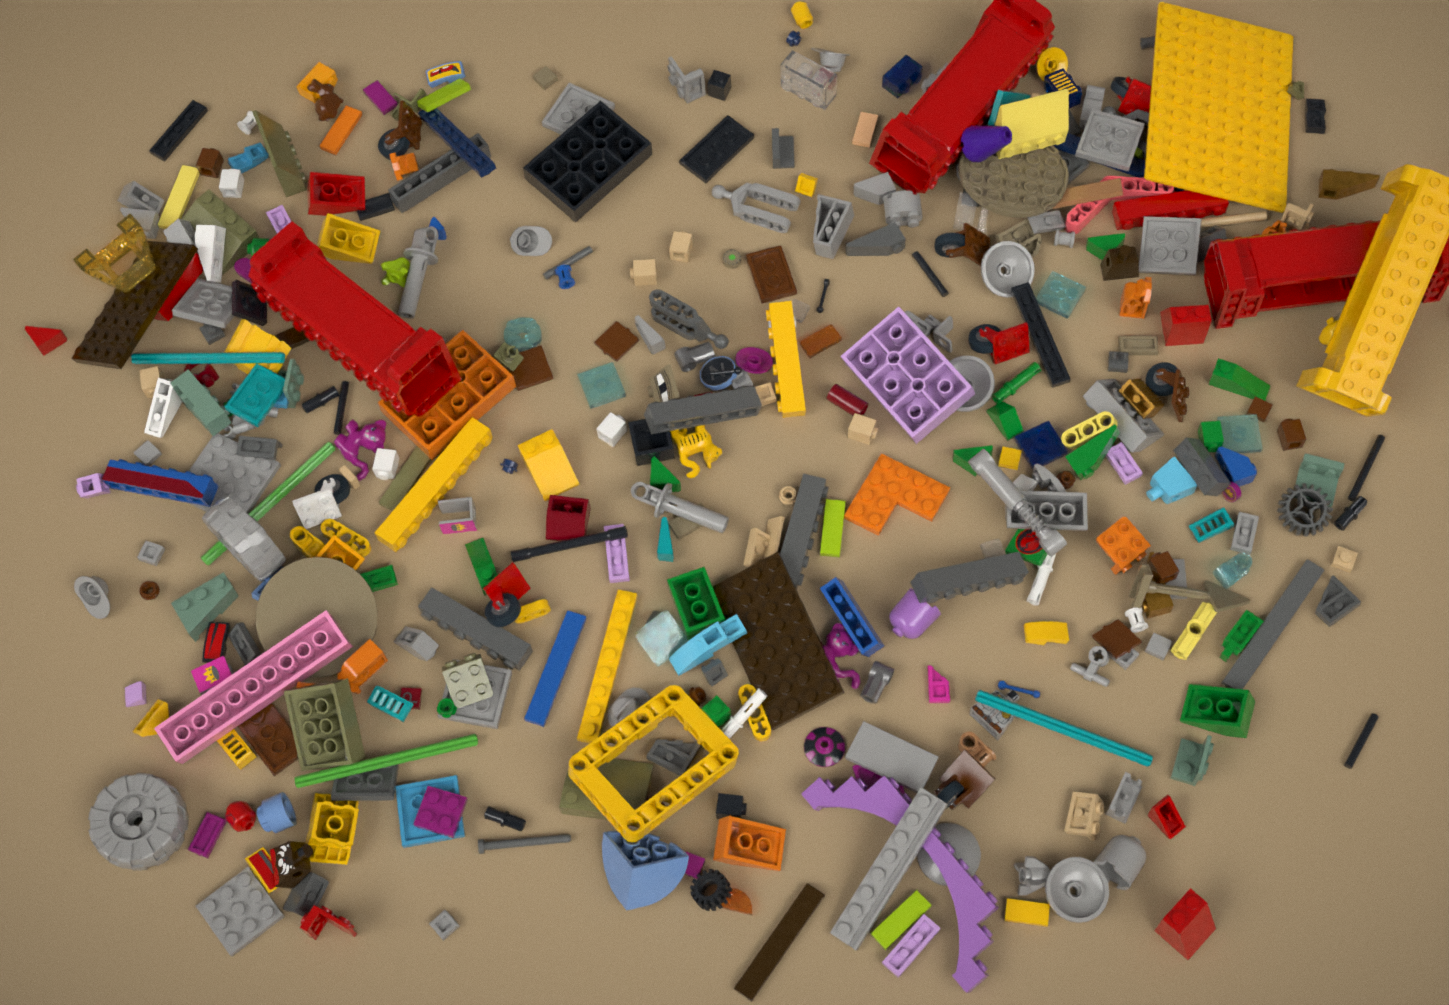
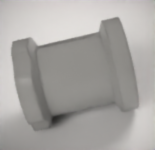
(1064, 238)

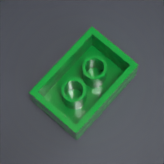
(695, 601)

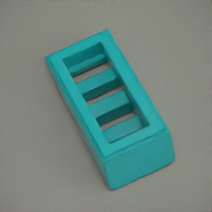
(1214, 516)
(665, 550)
(379, 697)

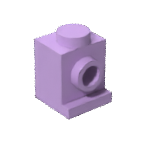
(85, 484)

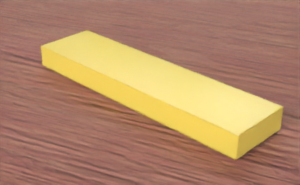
(179, 196)

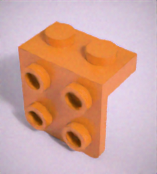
(1123, 544)

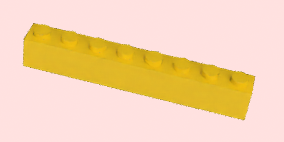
(434, 485)

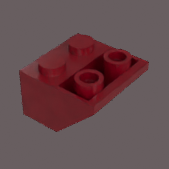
(567, 517)

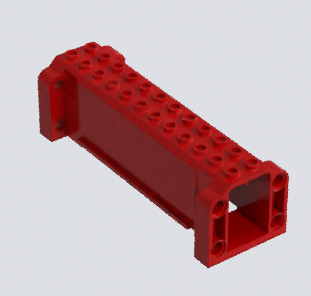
(928, 139)
(1293, 270)
(353, 326)

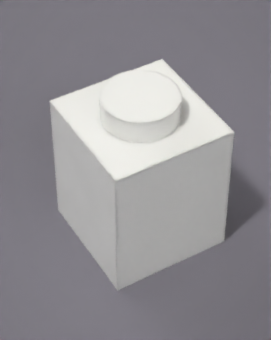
(231, 183)
(612, 429)
(385, 464)

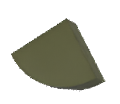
(1296, 89)

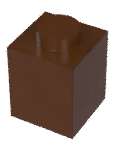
(210, 162)
(1291, 434)
(1163, 567)

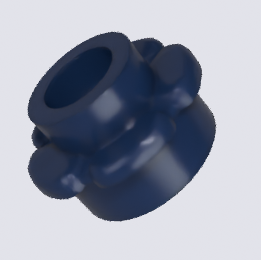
(793, 38)
(509, 466)

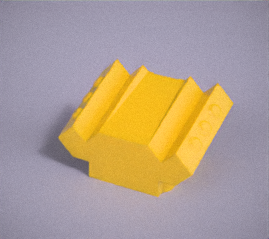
(250, 339)
(331, 829)

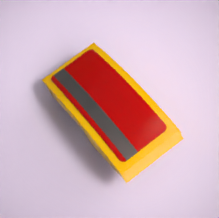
(261, 866)

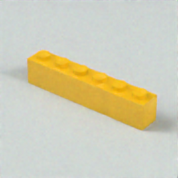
(786, 358)

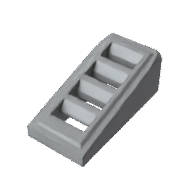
(651, 338)

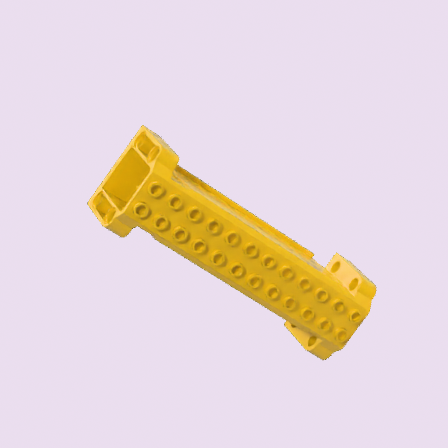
(1385, 293)

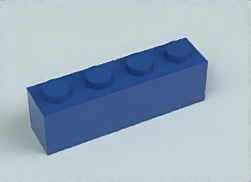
(852, 617)

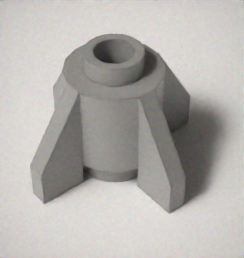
(1031, 875)

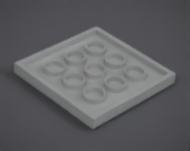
(237, 476)

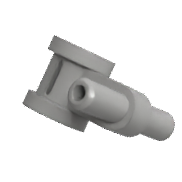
(1090, 673)

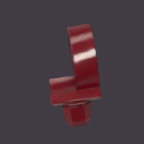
(206, 377)

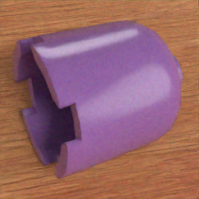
(912, 617)

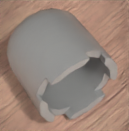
(1122, 860)

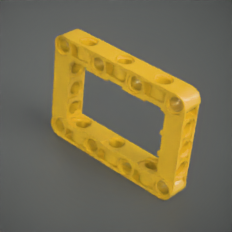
(679, 791)

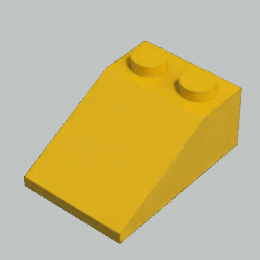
(347, 240)
(548, 464)

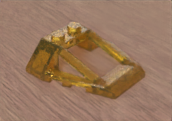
(114, 251)

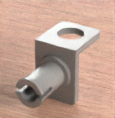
(940, 330)

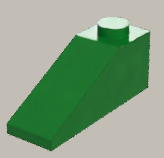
(1238, 380)
(1091, 454)
(481, 562)

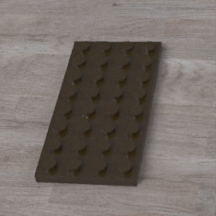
(131, 313)
(780, 644)

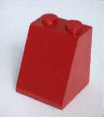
(1185, 324)
(1187, 924)

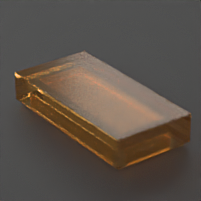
(820, 341)

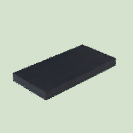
(716, 149)

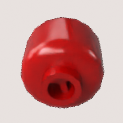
(239, 815)

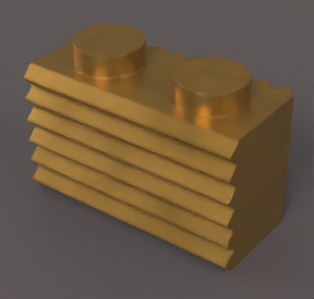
(1141, 398)

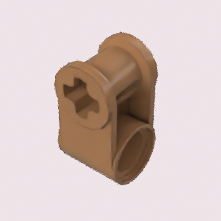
(979, 749)

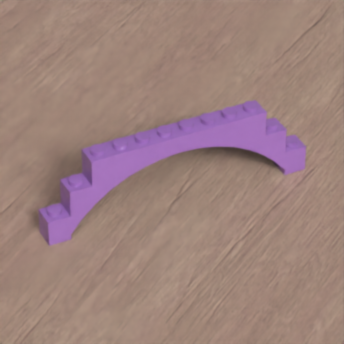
(969, 898)

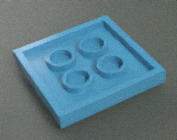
(409, 801)

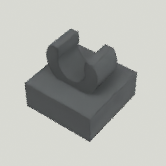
(211, 333)
(1118, 362)
(714, 672)

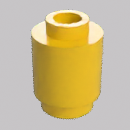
(802, 14)

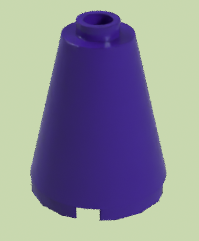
(984, 141)

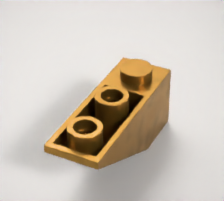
(1340, 184)

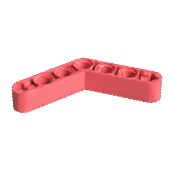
(1136, 190)

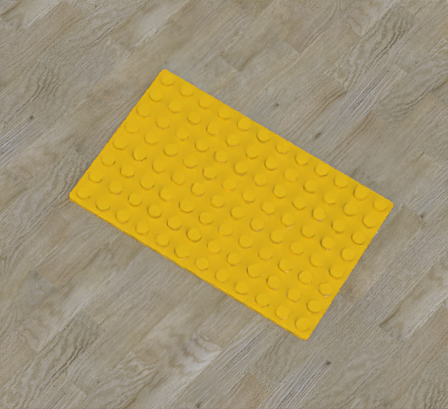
(1220, 108)

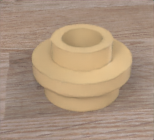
(785, 491)

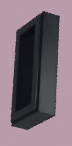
(376, 206)

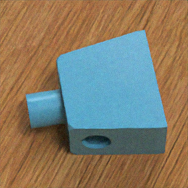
(1171, 483)

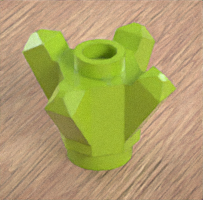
(396, 271)

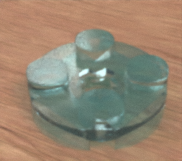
(521, 325)

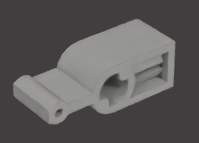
(1092, 100)

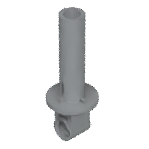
(421, 255)
(663, 499)

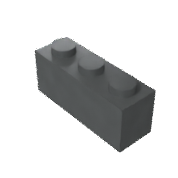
(1201, 467)

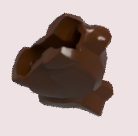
(328, 102)

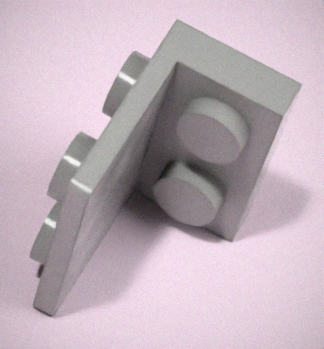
(688, 86)

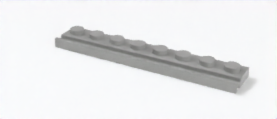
(889, 868)

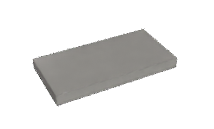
(891, 757)

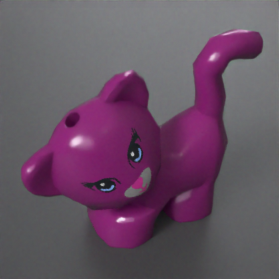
(370, 437)
(839, 644)

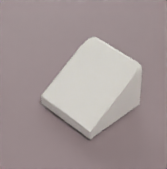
(1025, 483)

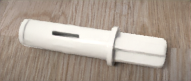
(1040, 580)
(741, 716)

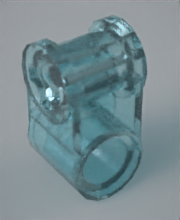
(1231, 571)

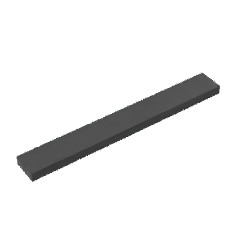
(1273, 626)

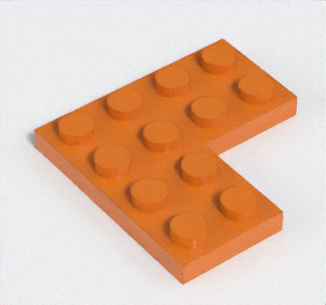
(892, 485)

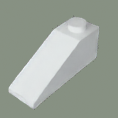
(210, 245)
(163, 408)

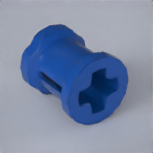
(565, 276)

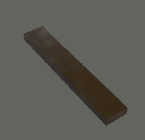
(779, 942)

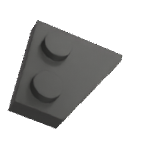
(1336, 602)
(673, 754)

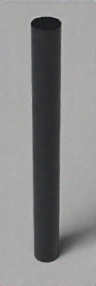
(1366, 468)

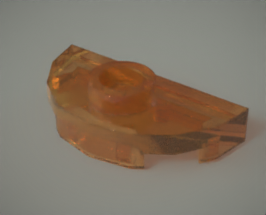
(738, 902)

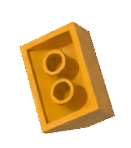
(339, 551)

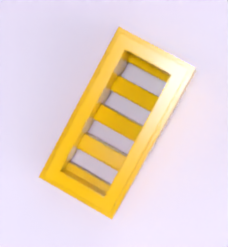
(246, 758)

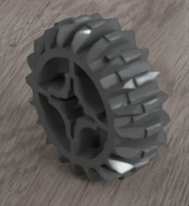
(1307, 518)

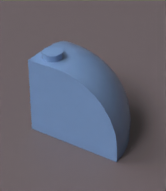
(643, 869)

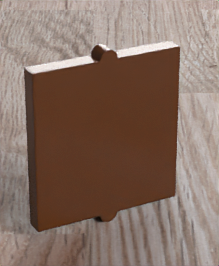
(616, 341)
(1116, 639)

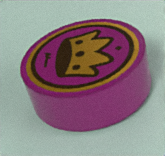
(1232, 492)

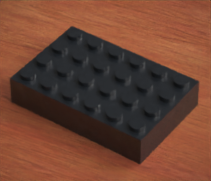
(588, 161)

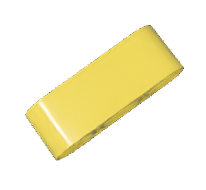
(1080, 429)

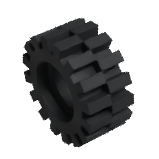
(717, 897)

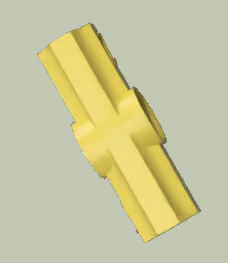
(1187, 639)

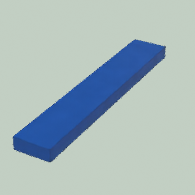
(555, 668)

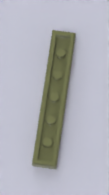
(405, 479)

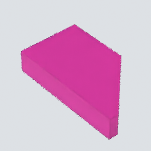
(938, 687)

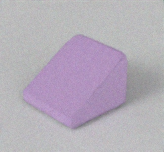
(135, 694)

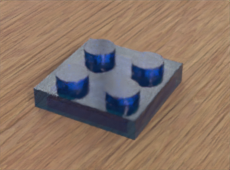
(1041, 445)

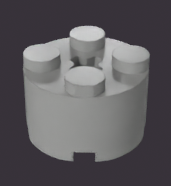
(903, 209)

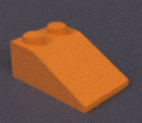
(749, 844)

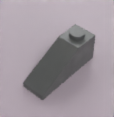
(881, 242)

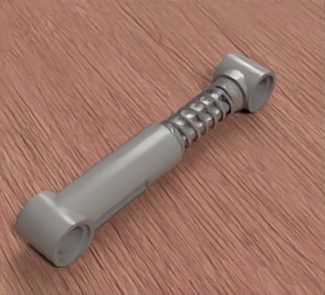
(986, 467)

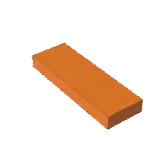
(341, 130)

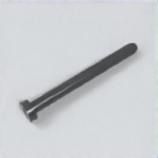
(522, 842)

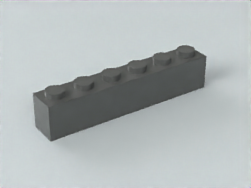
(432, 177)
(702, 409)
(802, 525)
(969, 577)
(475, 629)

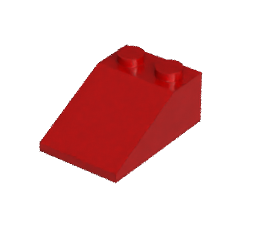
(335, 193)

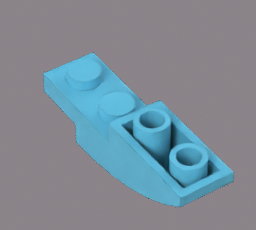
(706, 643)

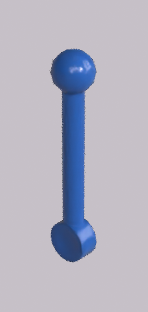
(1002, 685)

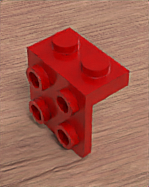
(317, 918)

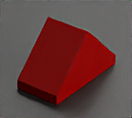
(46, 338)
(1166, 817)

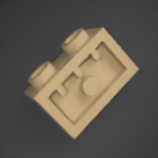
(1297, 217)
(1084, 815)

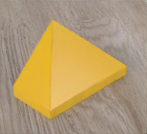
(154, 717)

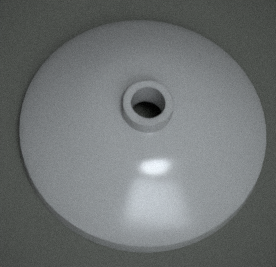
(1016, 263)
(979, 376)
(965, 847)
(1090, 888)

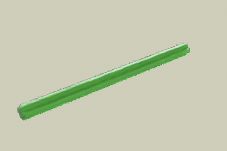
(280, 492)
(386, 760)

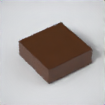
(1260, 408)

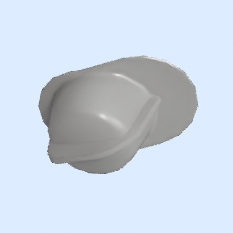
(831, 60)
(531, 241)
(93, 594)
(626, 704)

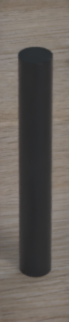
(931, 275)
(341, 407)
(1361, 741)

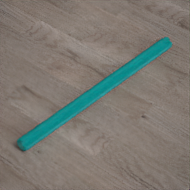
(207, 358)
(1064, 728)

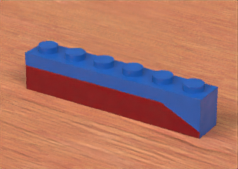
(160, 482)

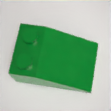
(1218, 710)

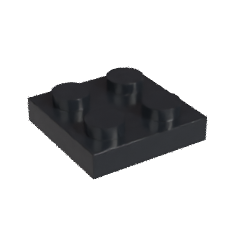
(247, 304)

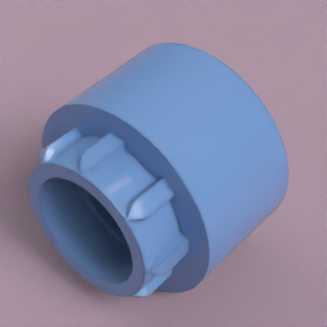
(276, 813)

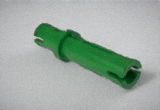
(1009, 388)

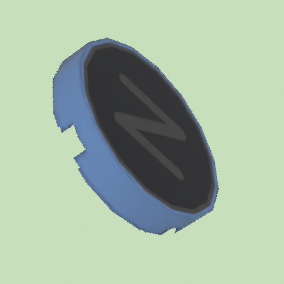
(718, 382)

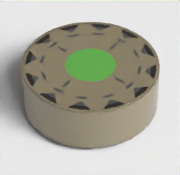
(732, 258)

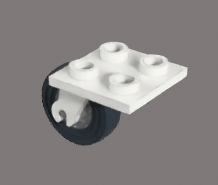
(324, 502)

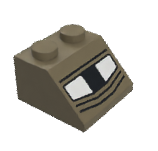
(663, 385)

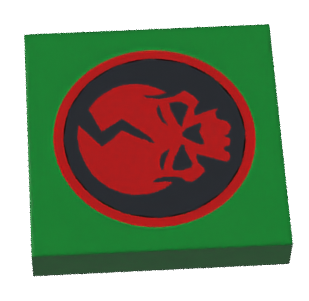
(1028, 545)

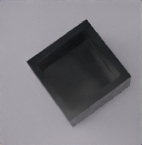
(649, 445)

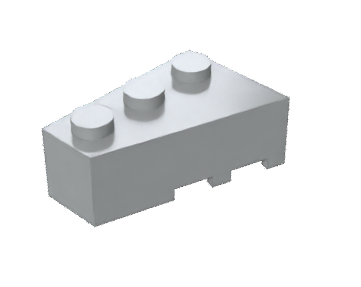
(831, 224)

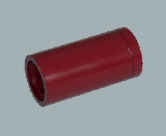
(847, 401)

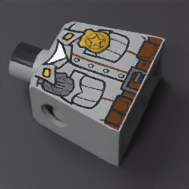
(992, 719)

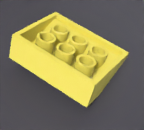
(1035, 122)

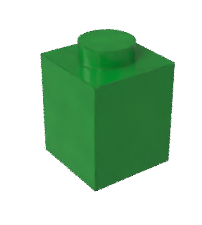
(1211, 435)
(717, 711)

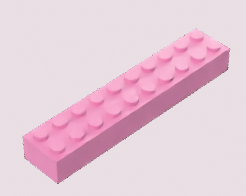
(253, 687)

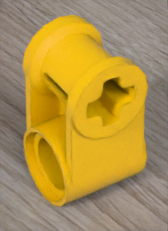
(309, 545)

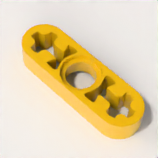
(341, 530)
(754, 728)

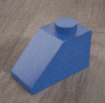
(1236, 466)

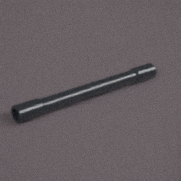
(610, 535)

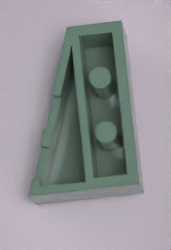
(201, 403)
(204, 604)

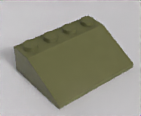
(281, 155)
(211, 210)
(324, 725)
(627, 777)

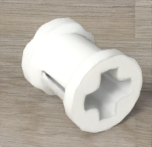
(247, 123)
(1134, 613)

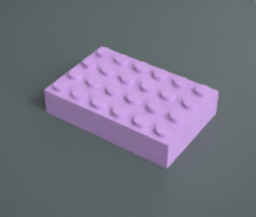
(908, 375)

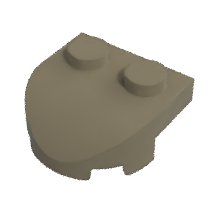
(1023, 235)

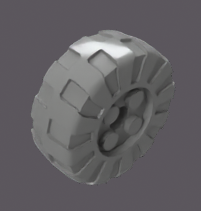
(244, 538)
(121, 809)

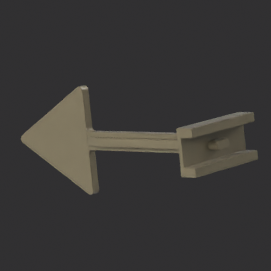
(1220, 597)

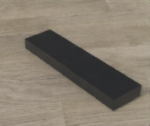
(178, 130)

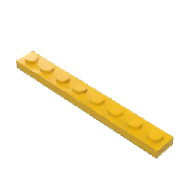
(607, 666)

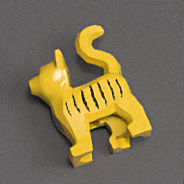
(694, 443)

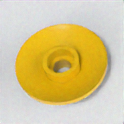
(1057, 61)

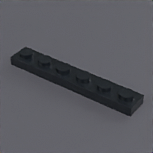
(1040, 335)

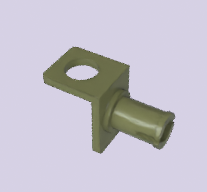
(413, 104)
(508, 356)

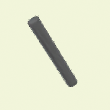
(571, 260)

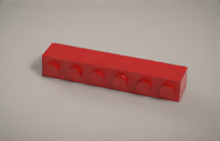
(1180, 204)

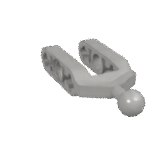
(763, 194)

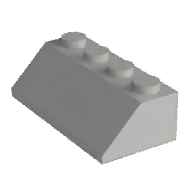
(1134, 430)
(1056, 509)

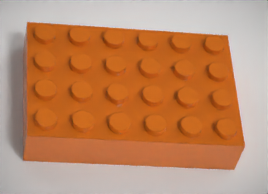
(481, 388)

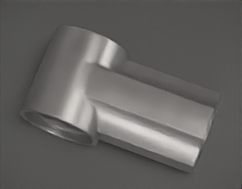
(690, 357)
(878, 677)

